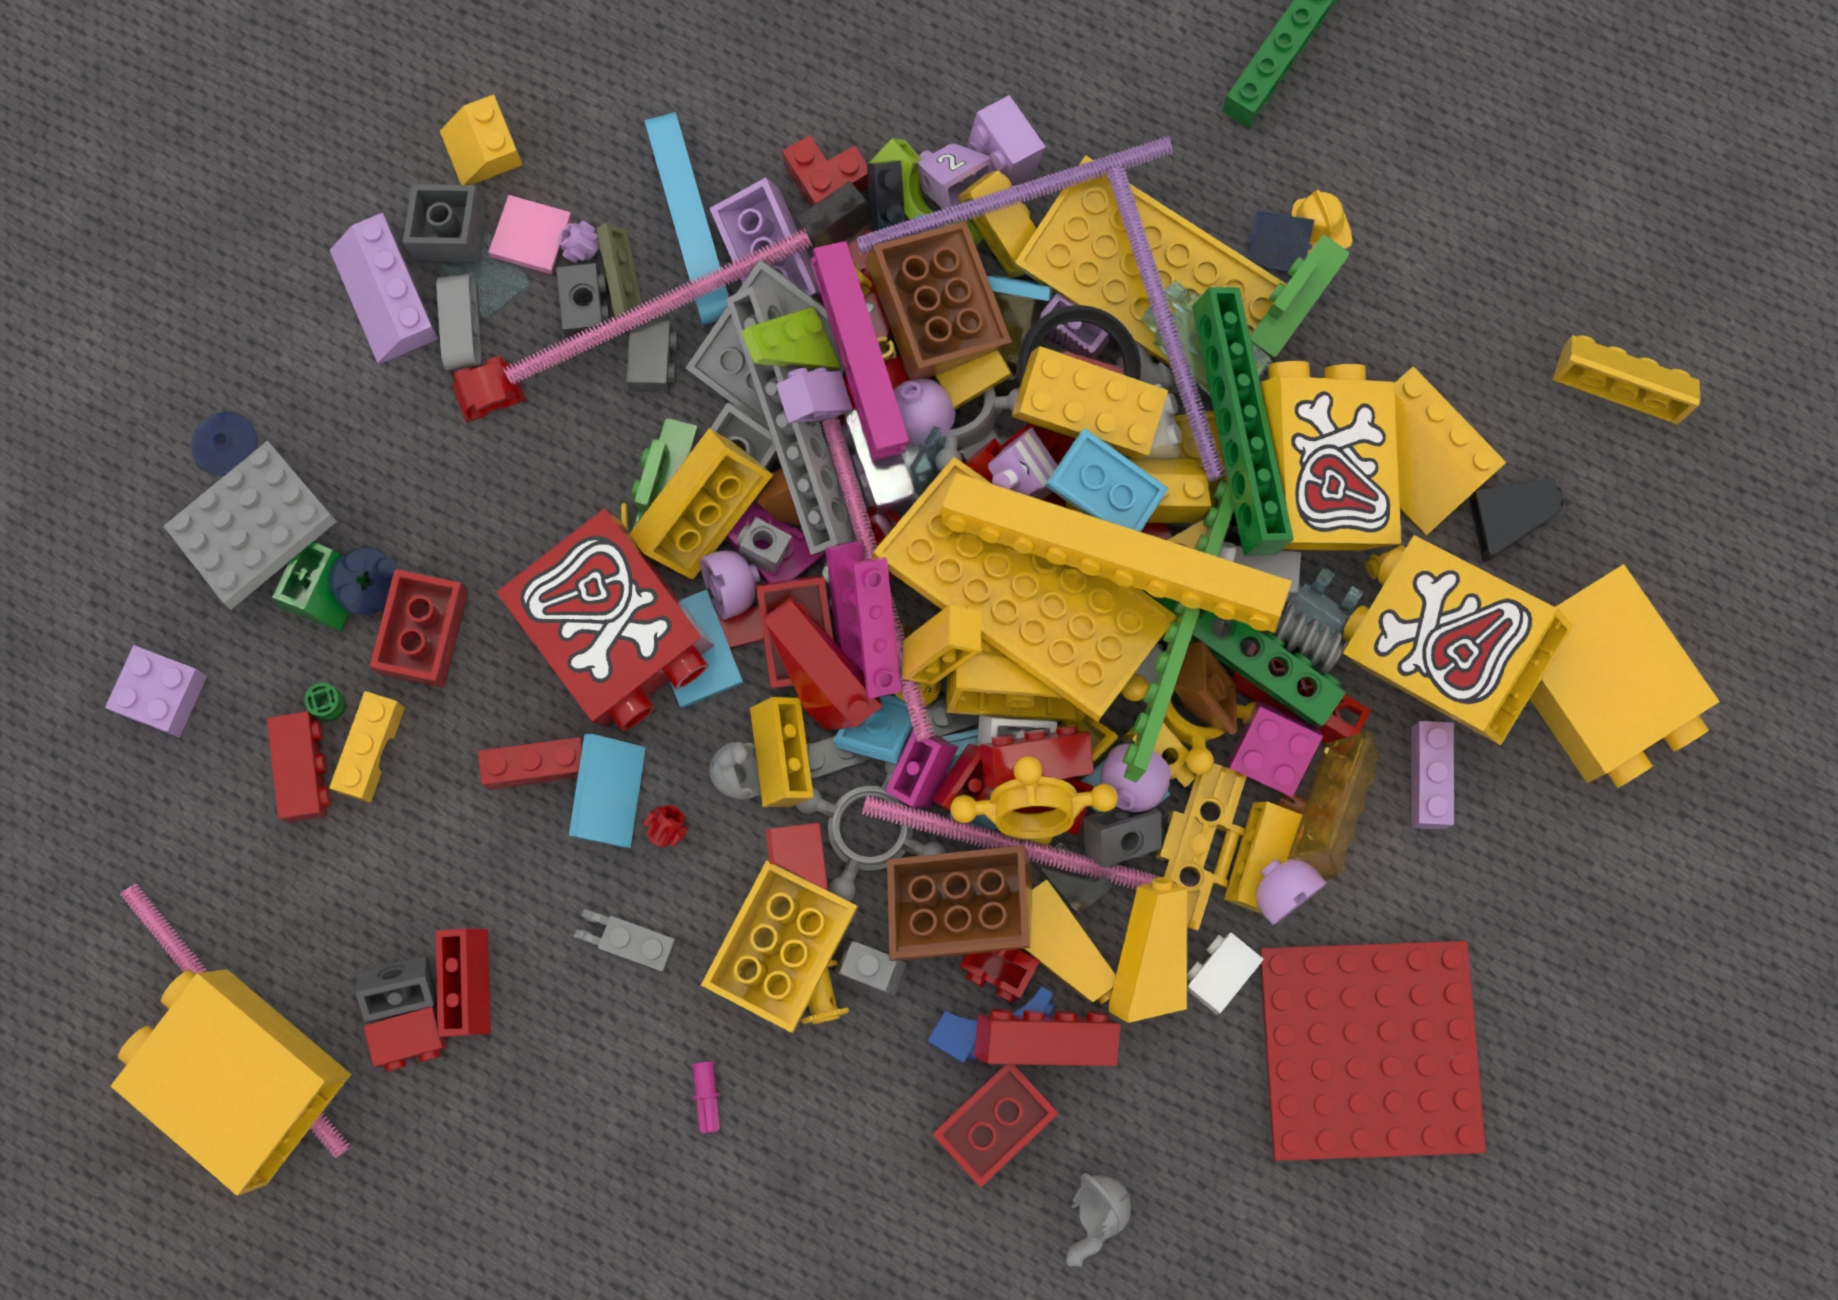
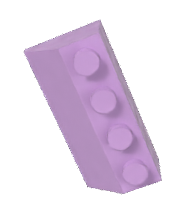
(758, 219)
(382, 289)

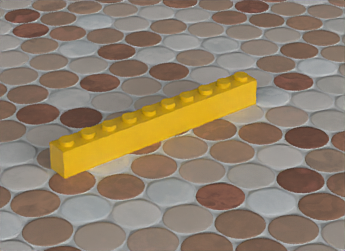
(1115, 553)

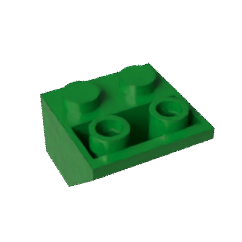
(306, 588)

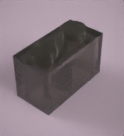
(837, 217)

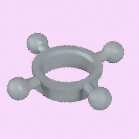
(977, 428)
(844, 885)

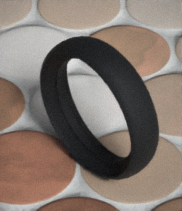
(1089, 315)

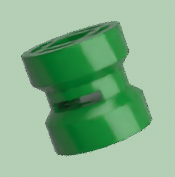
(330, 707)

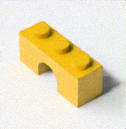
(359, 762)

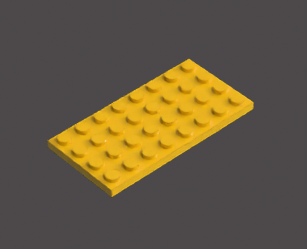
(1090, 262)
(1049, 618)

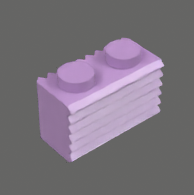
(1077, 337)

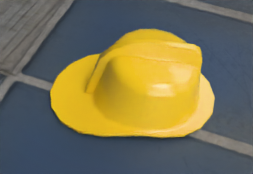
(1328, 218)

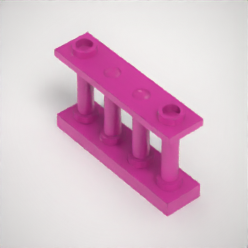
(864, 616)

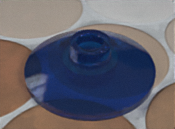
(239, 444)

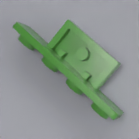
(1296, 298)
(662, 462)

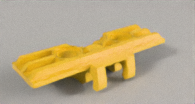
(1191, 837)

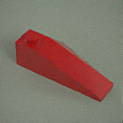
(821, 673)

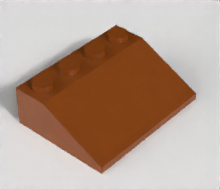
(937, 300)
(959, 903)

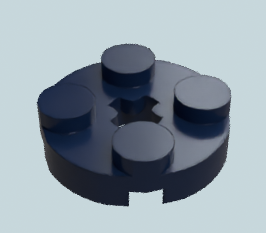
(353, 565)

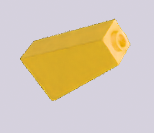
(1066, 948)
(1154, 954)

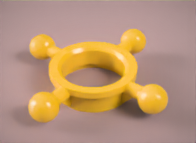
(1199, 759)
(1033, 790)

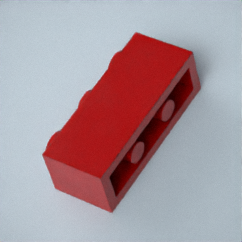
(1061, 754)
(530, 763)
(298, 766)
(463, 982)

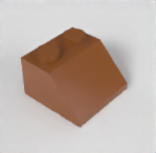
(1207, 689)

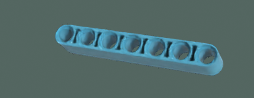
(686, 210)

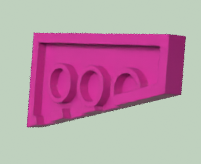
(798, 557)

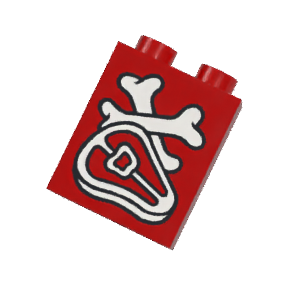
(607, 622)

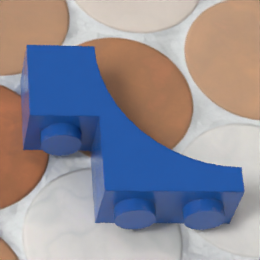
(958, 1035)

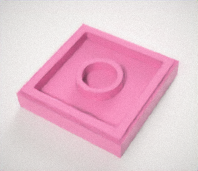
(529, 234)

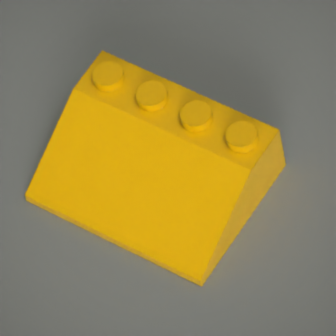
(1437, 453)
(779, 946)

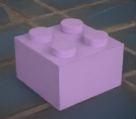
(1008, 140)
(156, 691)

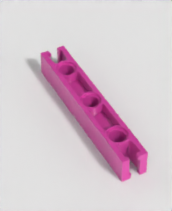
(859, 351)

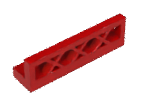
(1333, 728)

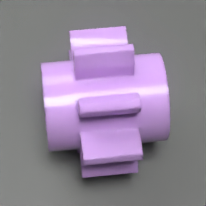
(578, 241)

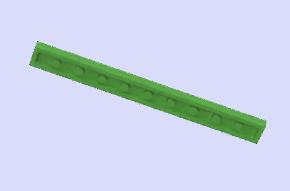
(1178, 638)

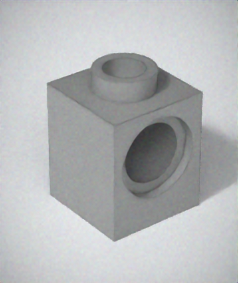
(769, 558)

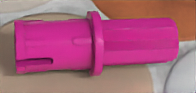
(706, 1097)

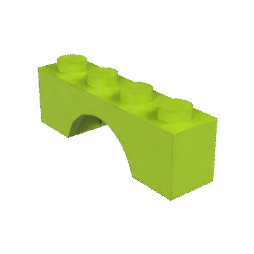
(913, 201)

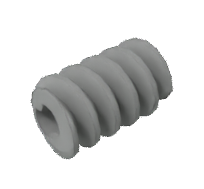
(1309, 639)

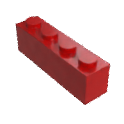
(1047, 1039)

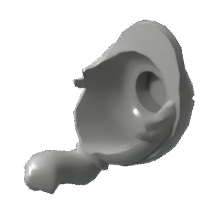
(735, 771)
(1103, 1213)

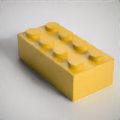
(1077, 395)

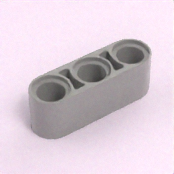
(458, 321)

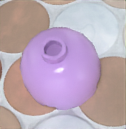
(922, 406)
(730, 582)
(1148, 789)
(1286, 888)

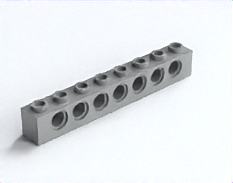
(798, 445)

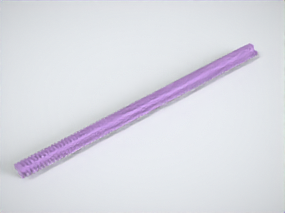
(1017, 193)
(1147, 264)

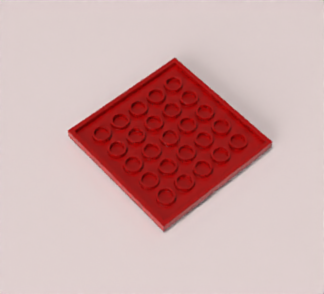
(1371, 1051)

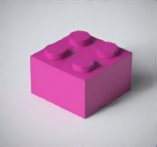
(1274, 748)

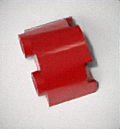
(485, 389)
(1004, 969)

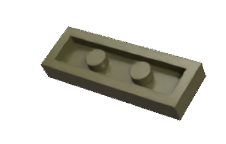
(619, 268)

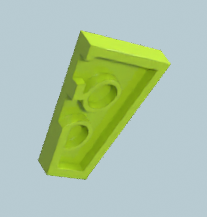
(791, 341)

